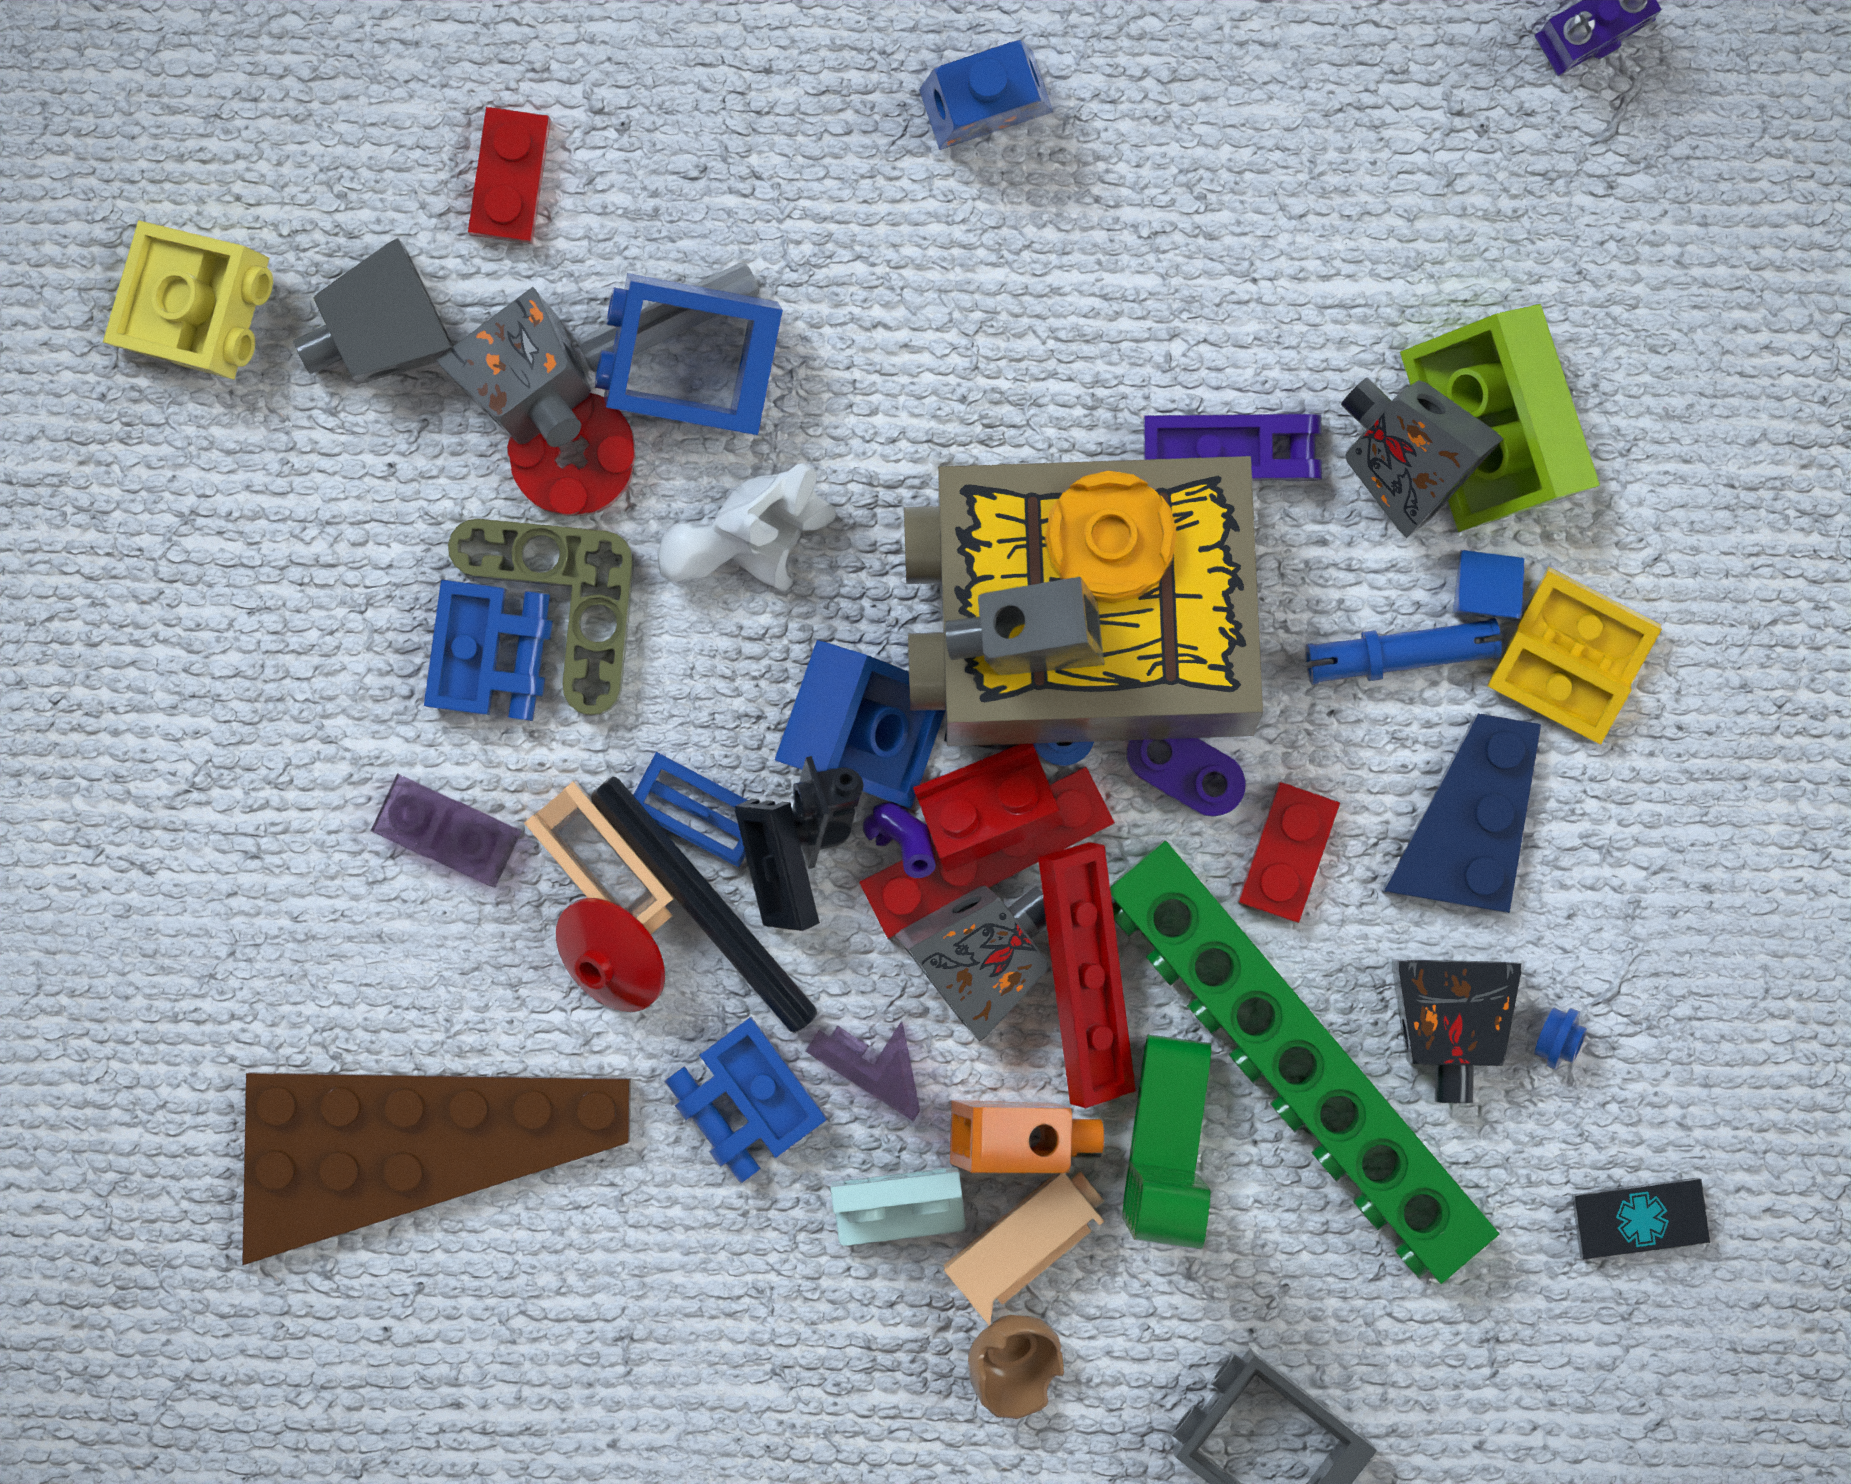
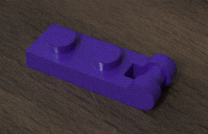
(1237, 437)

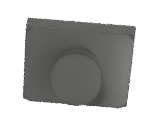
(376, 320)
(1058, 630)

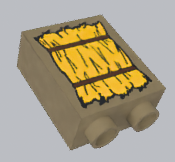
(1173, 658)

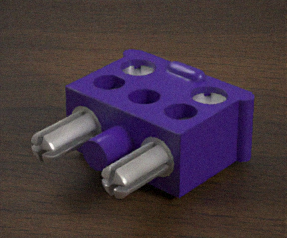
(1592, 30)

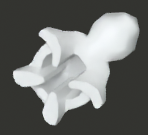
(752, 528)

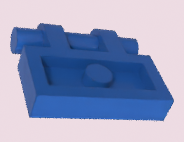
(467, 649)
(762, 1089)

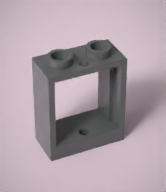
(1232, 1378)

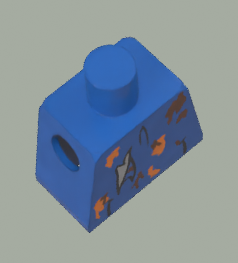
(984, 94)

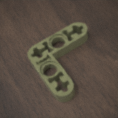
(569, 571)

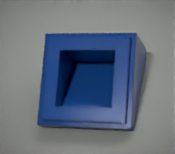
(1489, 585)

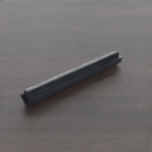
(704, 904)

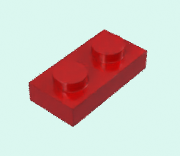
(509, 175)
(1288, 852)

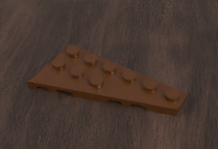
(376, 1146)

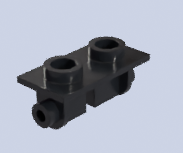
(824, 807)

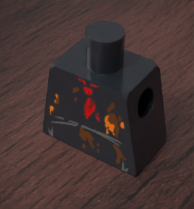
(1455, 1018)

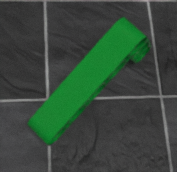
(1162, 1191)

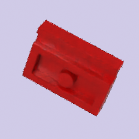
(988, 806)

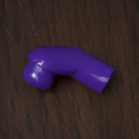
(912, 835)

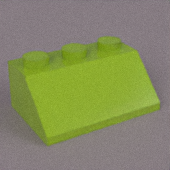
(1513, 383)

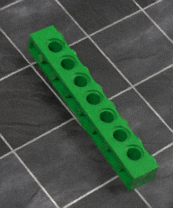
(1459, 1226)

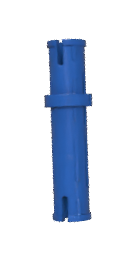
(1402, 651)

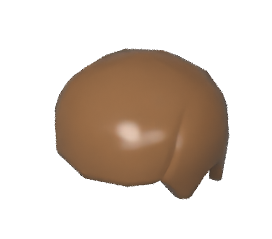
(1014, 1365)

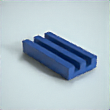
(650, 784)

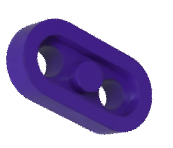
(1184, 772)

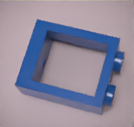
(754, 365)

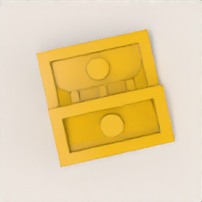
(1574, 655)

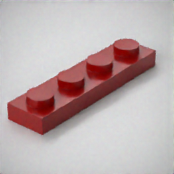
(902, 900)
(1087, 974)

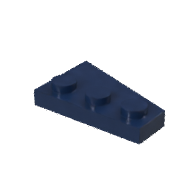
(1475, 822)

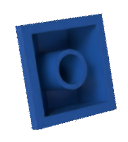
(860, 718)

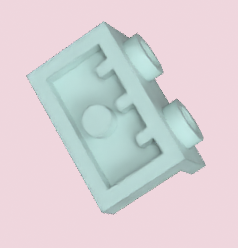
(898, 1206)

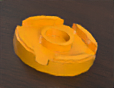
(1112, 558)

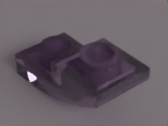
(446, 830)

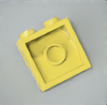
(189, 300)

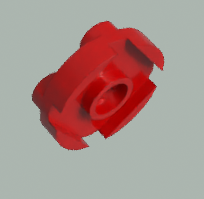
(571, 489)

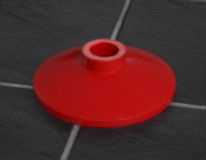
(610, 954)

